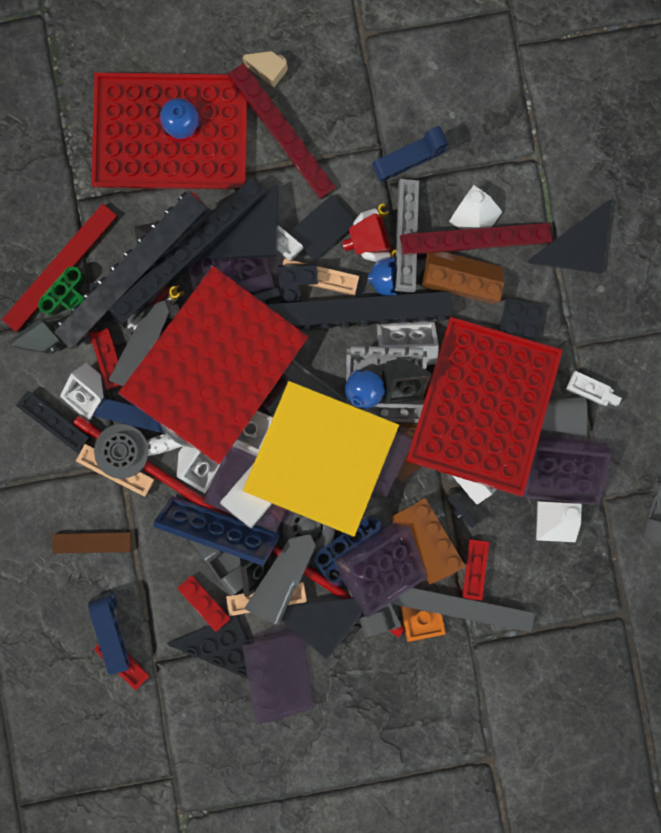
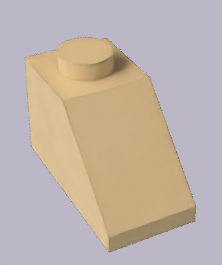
(267, 66)

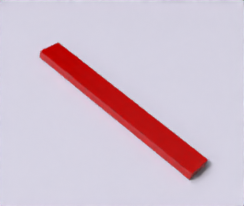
(68, 257)

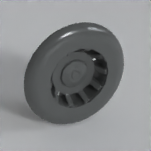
(121, 451)
(305, 527)

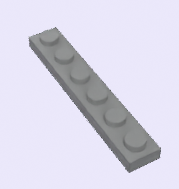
(406, 224)

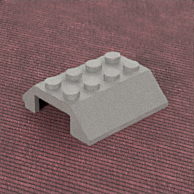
(374, 360)

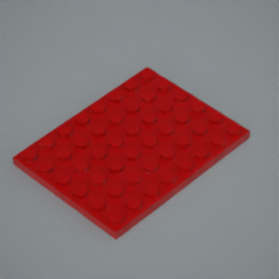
(137, 152)
(214, 365)
(485, 406)

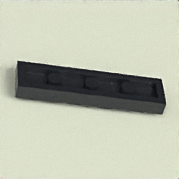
(53, 421)

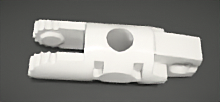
(161, 444)

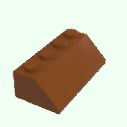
(463, 277)
(431, 540)

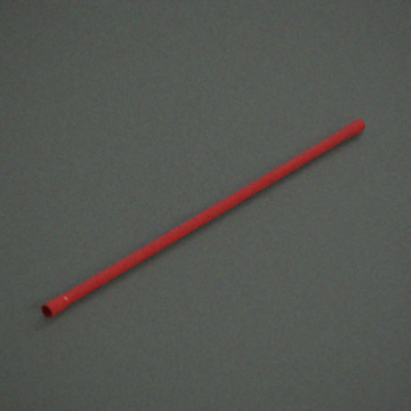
(89, 428)

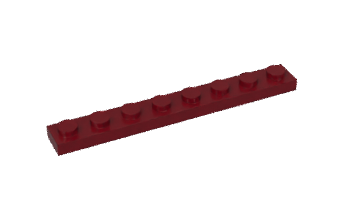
(281, 130)
(475, 239)

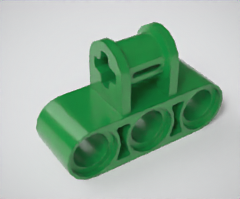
(69, 299)

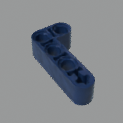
(412, 155)
(126, 414)
(347, 540)
(108, 633)

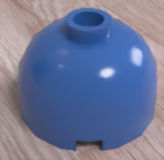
(179, 118)
(383, 276)
(364, 389)

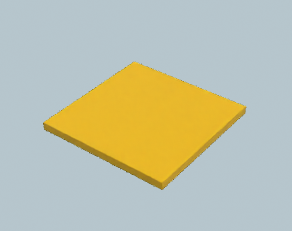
(321, 458)

